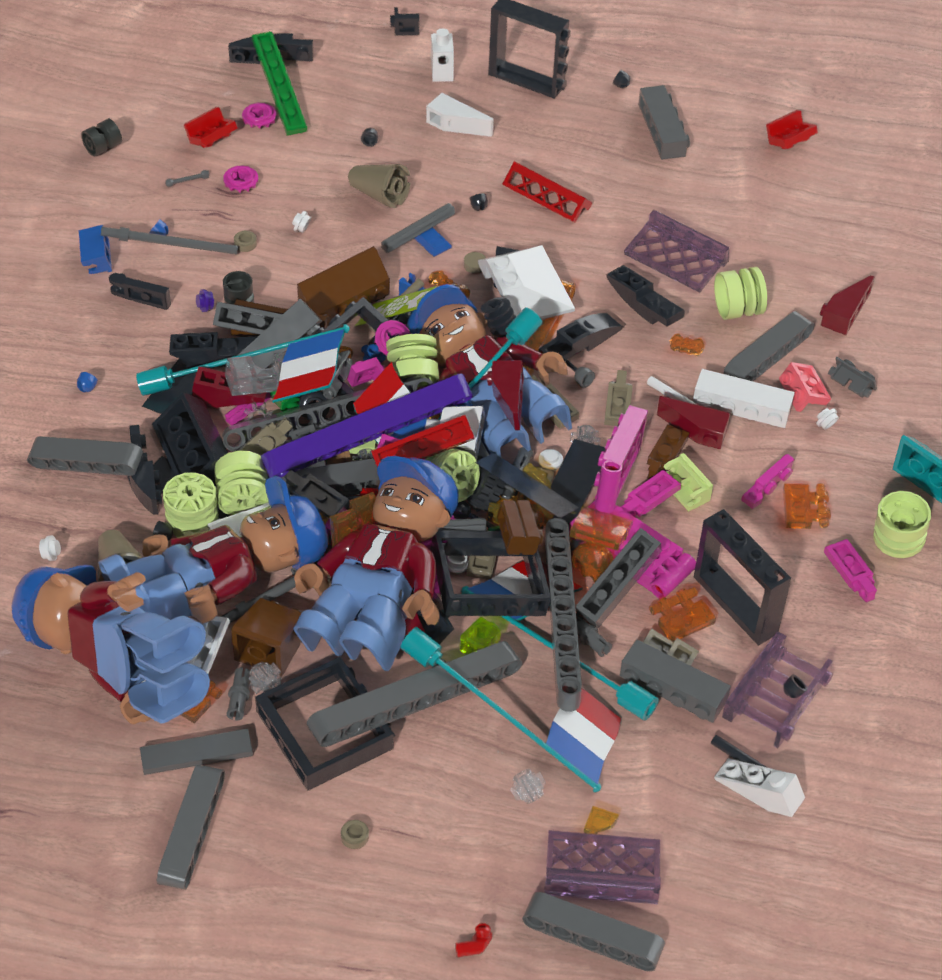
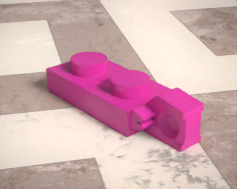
(768, 481)
(651, 494)
(852, 568)

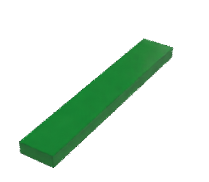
(279, 83)

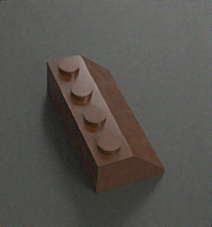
(346, 282)

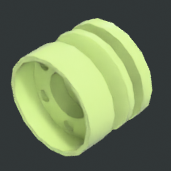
(740, 293)
(413, 356)
(461, 468)
(240, 482)
(189, 503)
(901, 524)

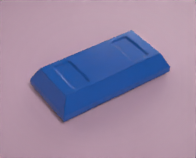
(433, 242)

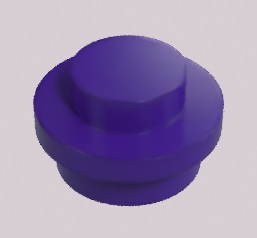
(205, 300)

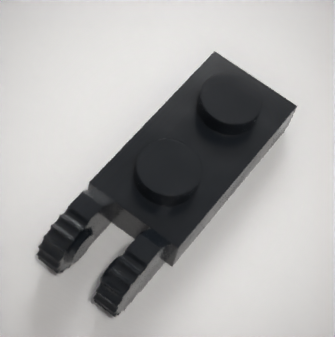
(140, 291)

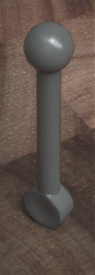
(204, 174)

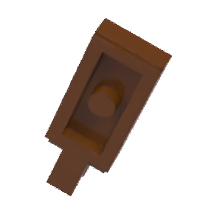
(666, 449)

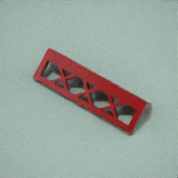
(554, 187)
(428, 442)

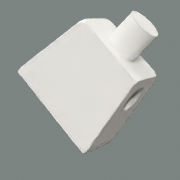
(442, 48)
(476, 419)

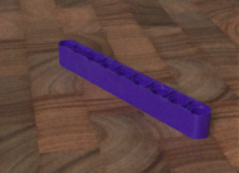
(367, 426)

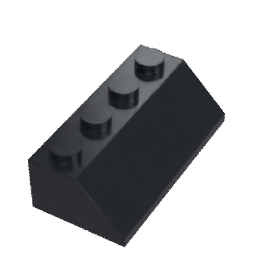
(189, 437)

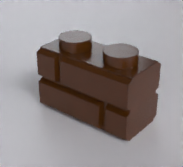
(519, 527)

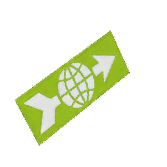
(399, 304)

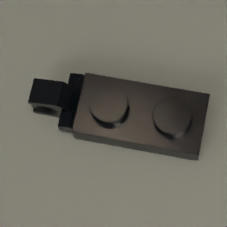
(320, 494)

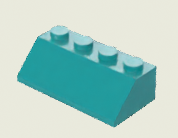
(920, 466)

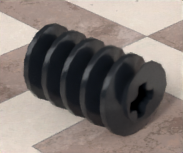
(499, 315)

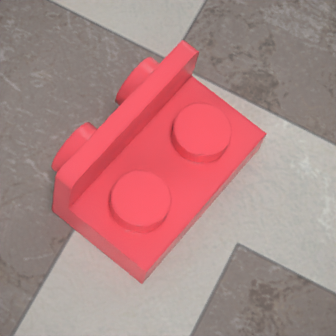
(806, 385)

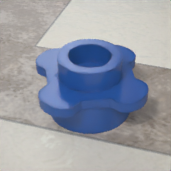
(371, 352)

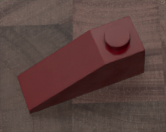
(846, 305)
(507, 387)
(214, 390)
(704, 424)

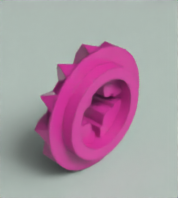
(257, 110)
(244, 173)
(388, 327)

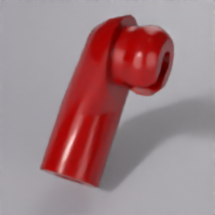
(478, 942)

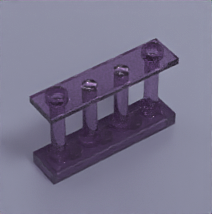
(764, 668)

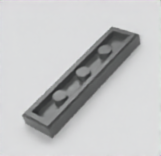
(196, 751)

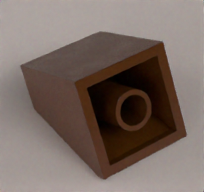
(266, 635)

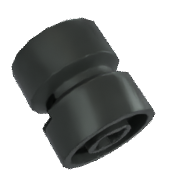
(101, 137)
(238, 286)

